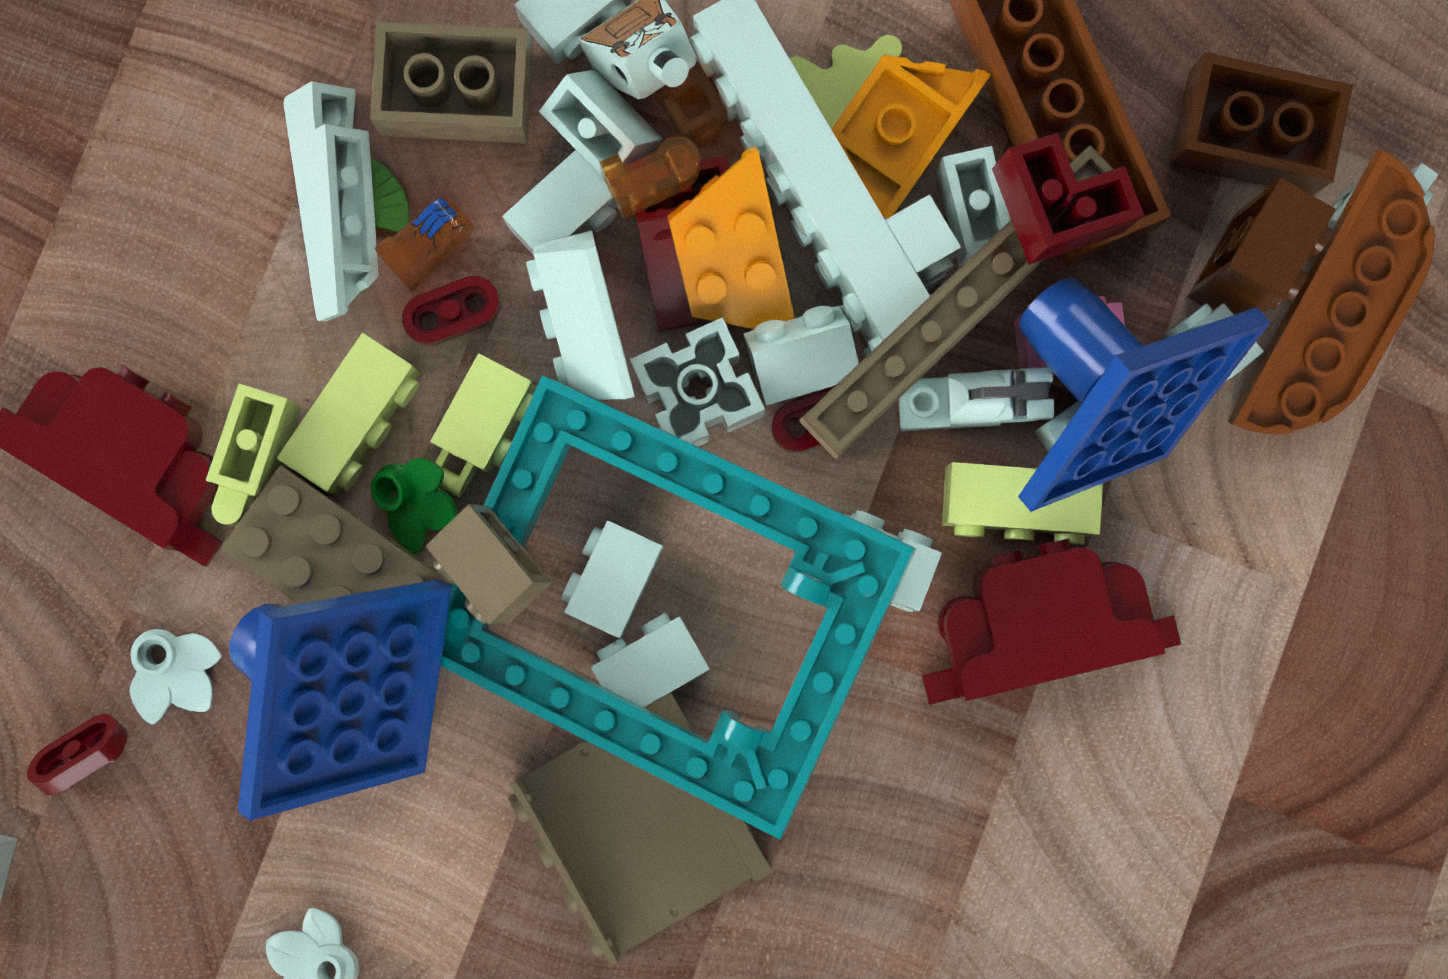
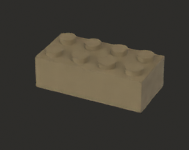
(317, 545)

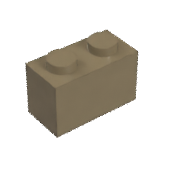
(487, 565)

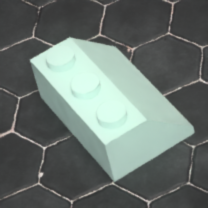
(580, 317)

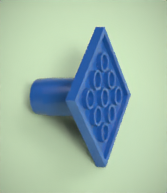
(1130, 394)
(338, 693)

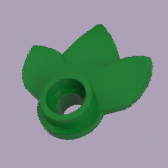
(413, 500)

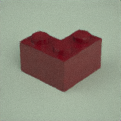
(1056, 211)

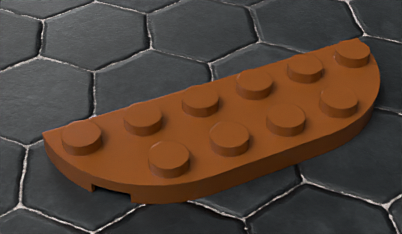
(1345, 306)

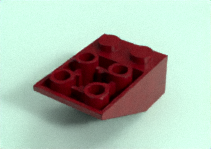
(660, 254)

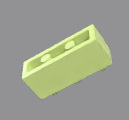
(350, 416)
(988, 498)

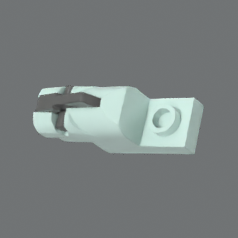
(977, 399)

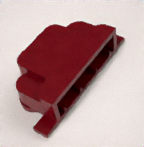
(119, 453)
(1045, 623)

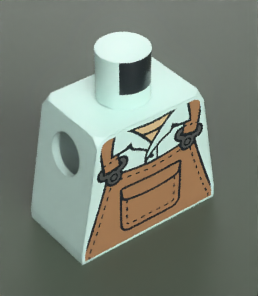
(640, 49)

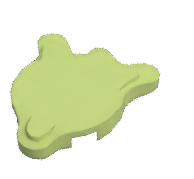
(850, 67)

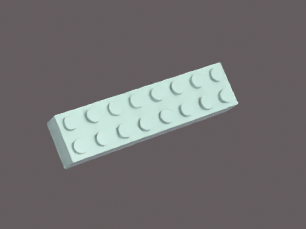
(807, 169)

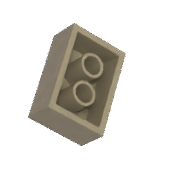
(452, 82)

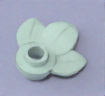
(177, 679)
(308, 951)

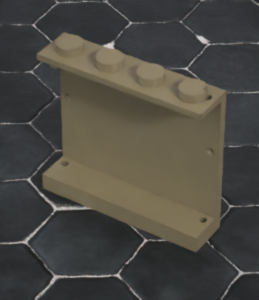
(631, 843)

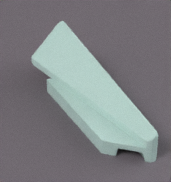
(333, 194)

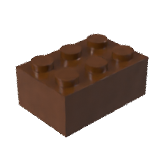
(1261, 123)
(1265, 250)

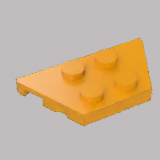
(902, 122)
(732, 249)

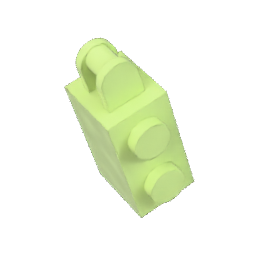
(481, 421)
(249, 449)

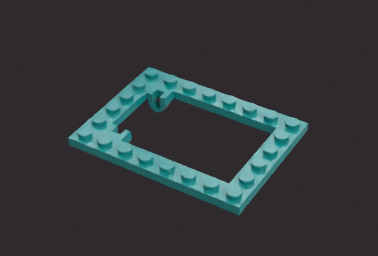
(741, 767)

